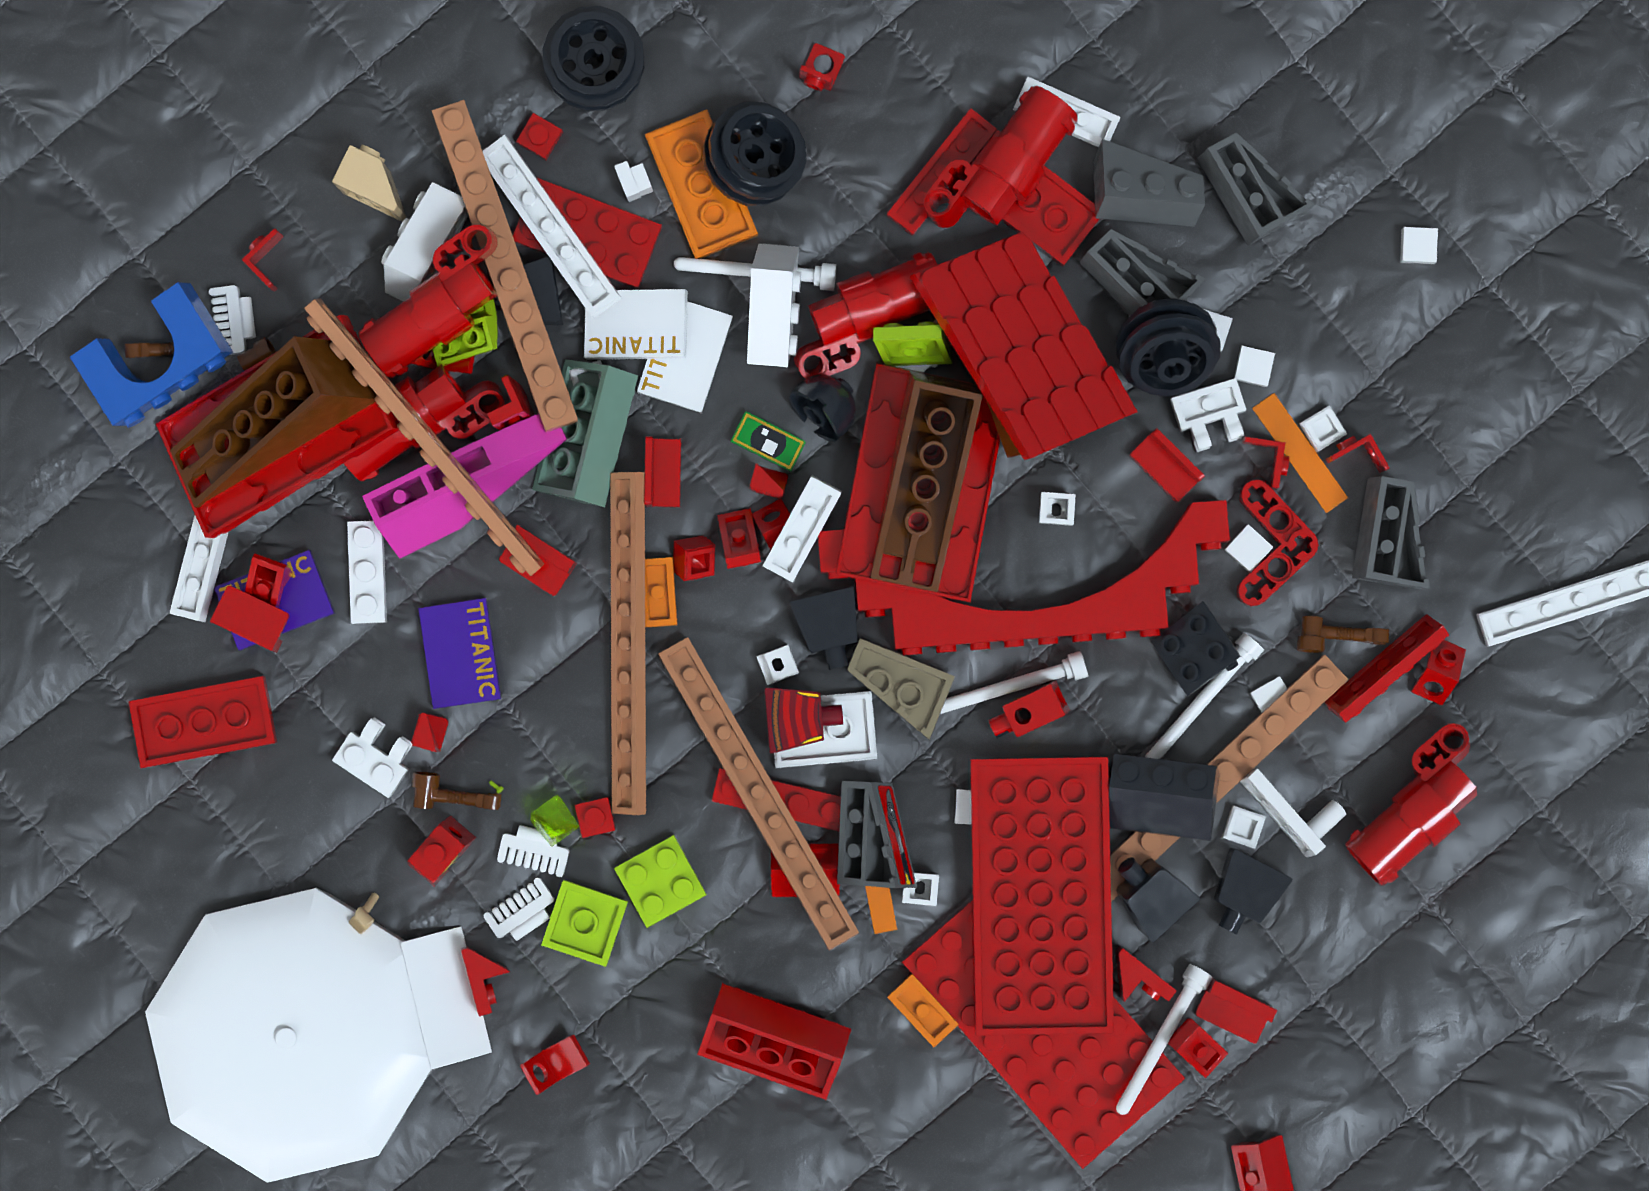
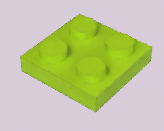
(913, 344)
(660, 881)
(584, 923)

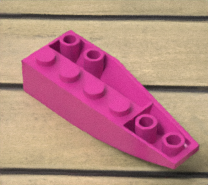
(424, 510)

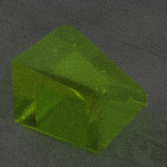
(554, 820)

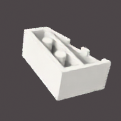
(436, 219)
(773, 305)

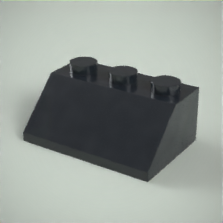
(1163, 797)

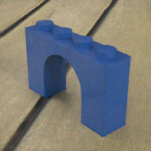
(197, 348)

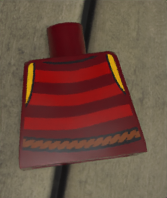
(797, 718)

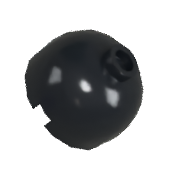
(826, 403)

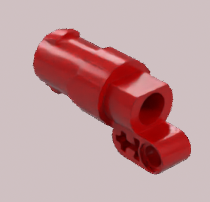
(1007, 165)
(860, 307)
(436, 308)
(437, 402)
(1420, 812)

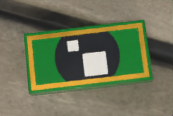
(768, 441)

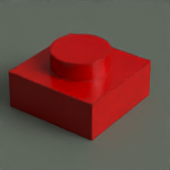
(539, 136)
(595, 817)

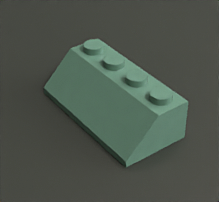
(584, 462)

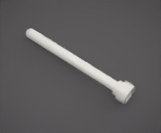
(821, 276)
(1248, 650)
(1071, 667)
(1194, 981)

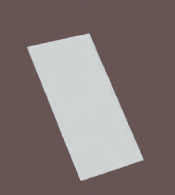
(444, 998)

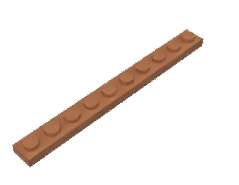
(505, 267)
(413, 426)
(628, 643)
(1245, 752)
(758, 794)

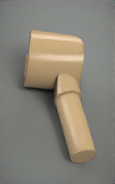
(362, 920)

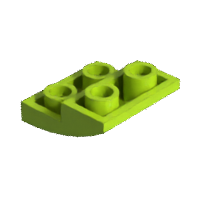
(475, 341)

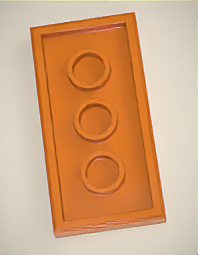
(704, 212)

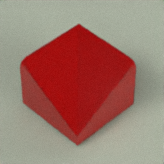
(768, 482)
(694, 558)
(430, 732)

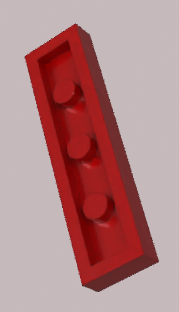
(962, 144)
(1386, 668)
(803, 804)

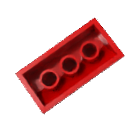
(774, 1041)

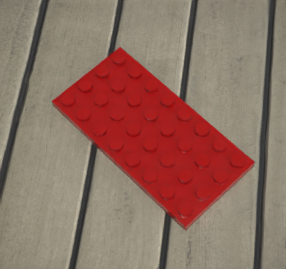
(1041, 896)
(1062, 1078)

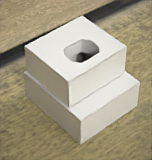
(633, 180)
(1067, 504)
(772, 676)
(929, 896)

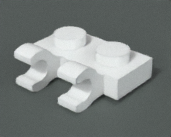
(1207, 406)
(370, 763)

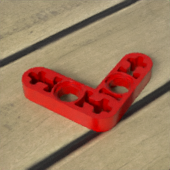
(1283, 537)

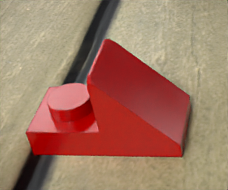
(739, 538)
(267, 579)
(480, 968)
(1133, 971)
(1197, 1047)

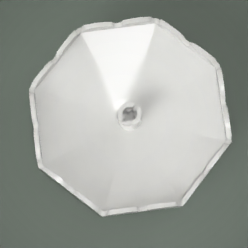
(288, 1036)

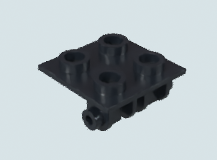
(1196, 649)

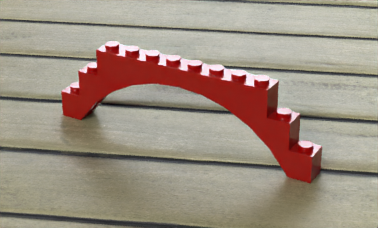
(1126, 606)

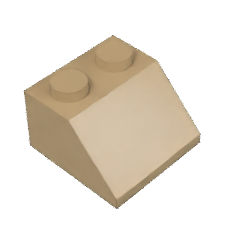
(369, 181)

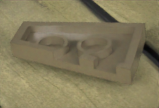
(903, 684)

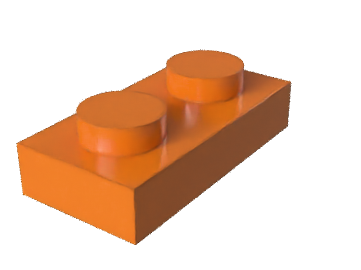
(660, 593)
(922, 1010)

